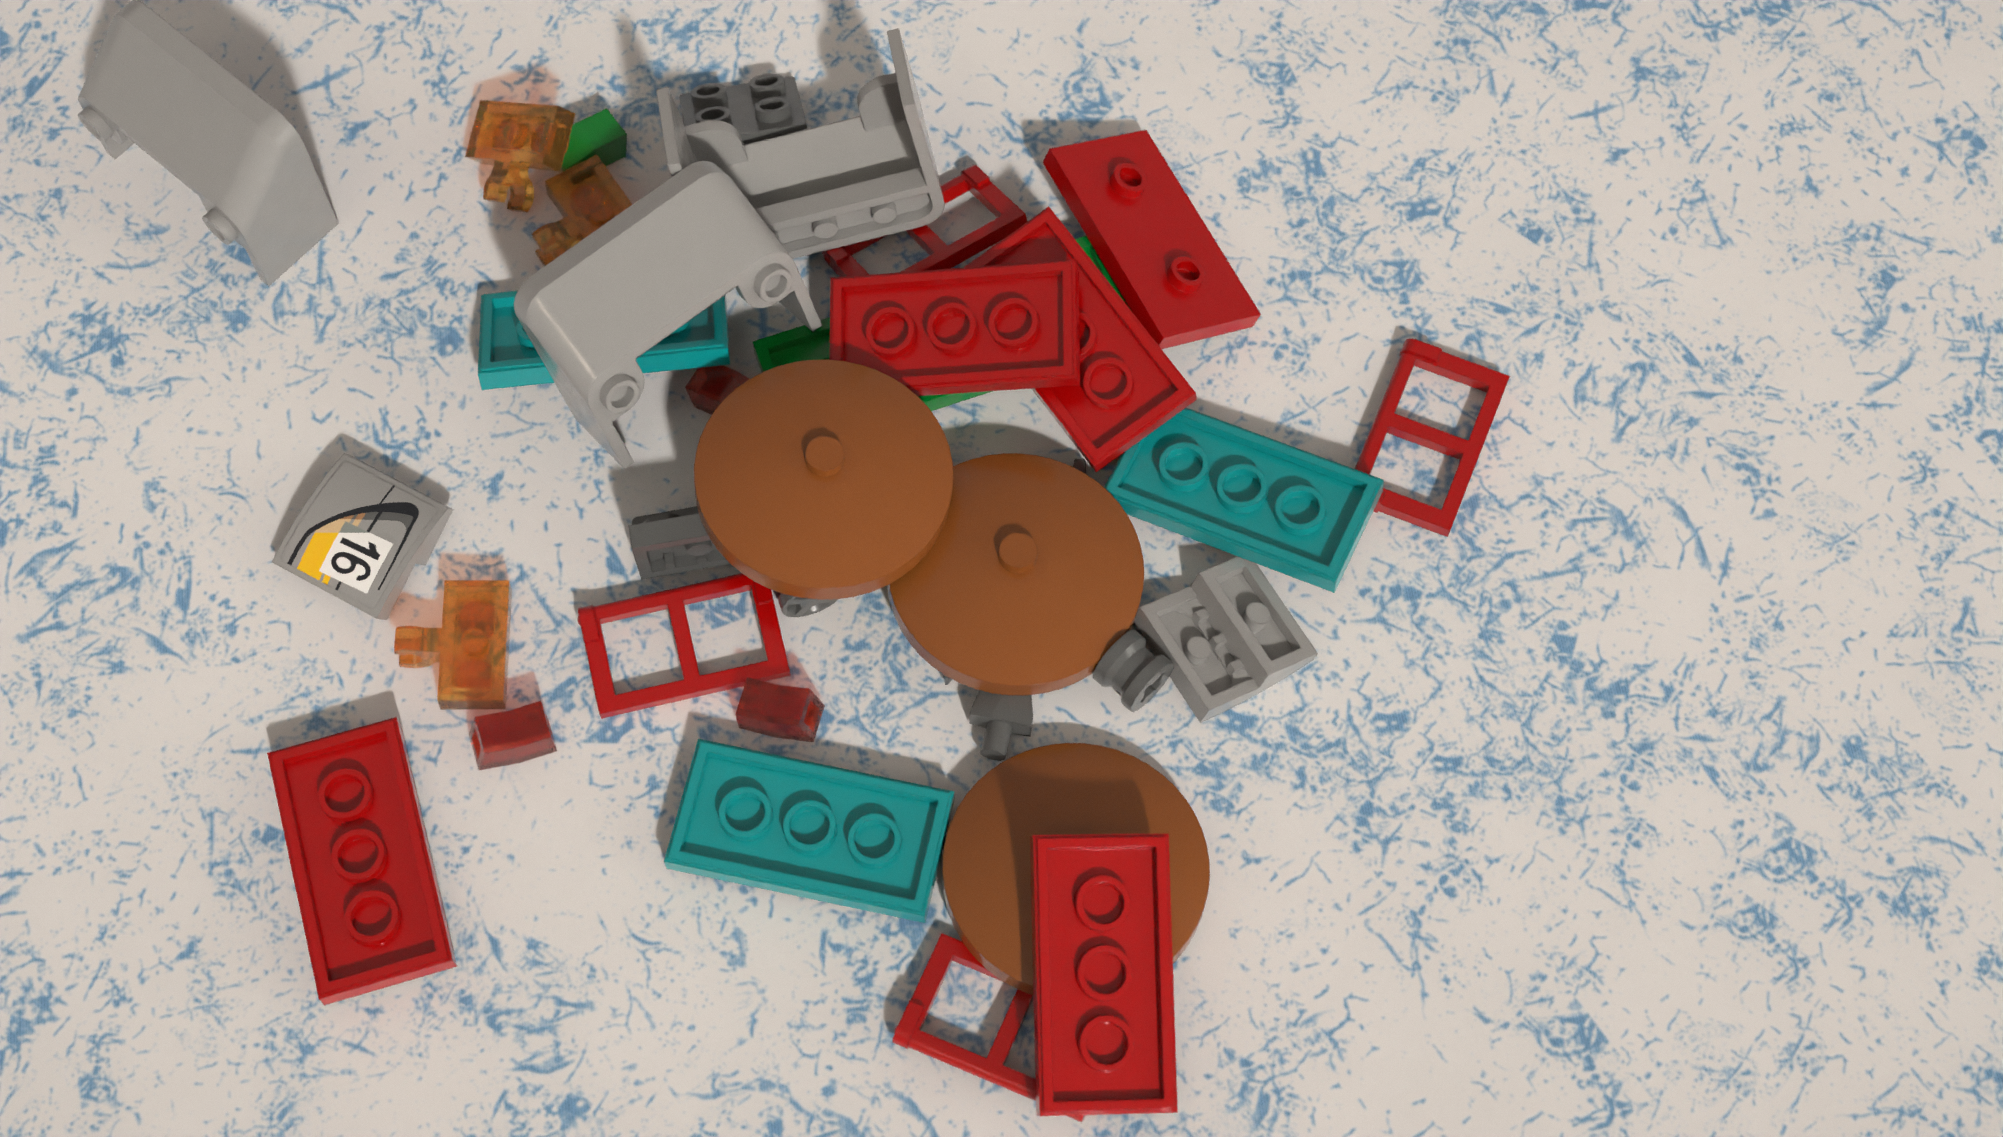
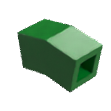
(594, 136)

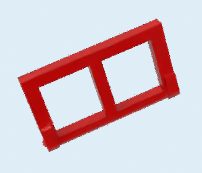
(940, 254)
(1386, 421)
(693, 684)
(909, 1033)

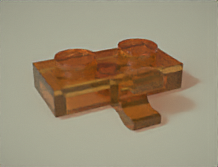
(516, 140)
(586, 199)
(468, 646)

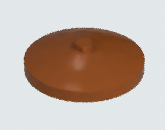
(823, 479)
(1023, 579)
(1059, 793)

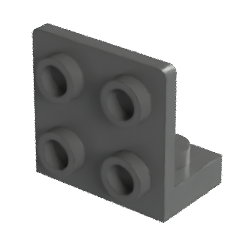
(757, 109)

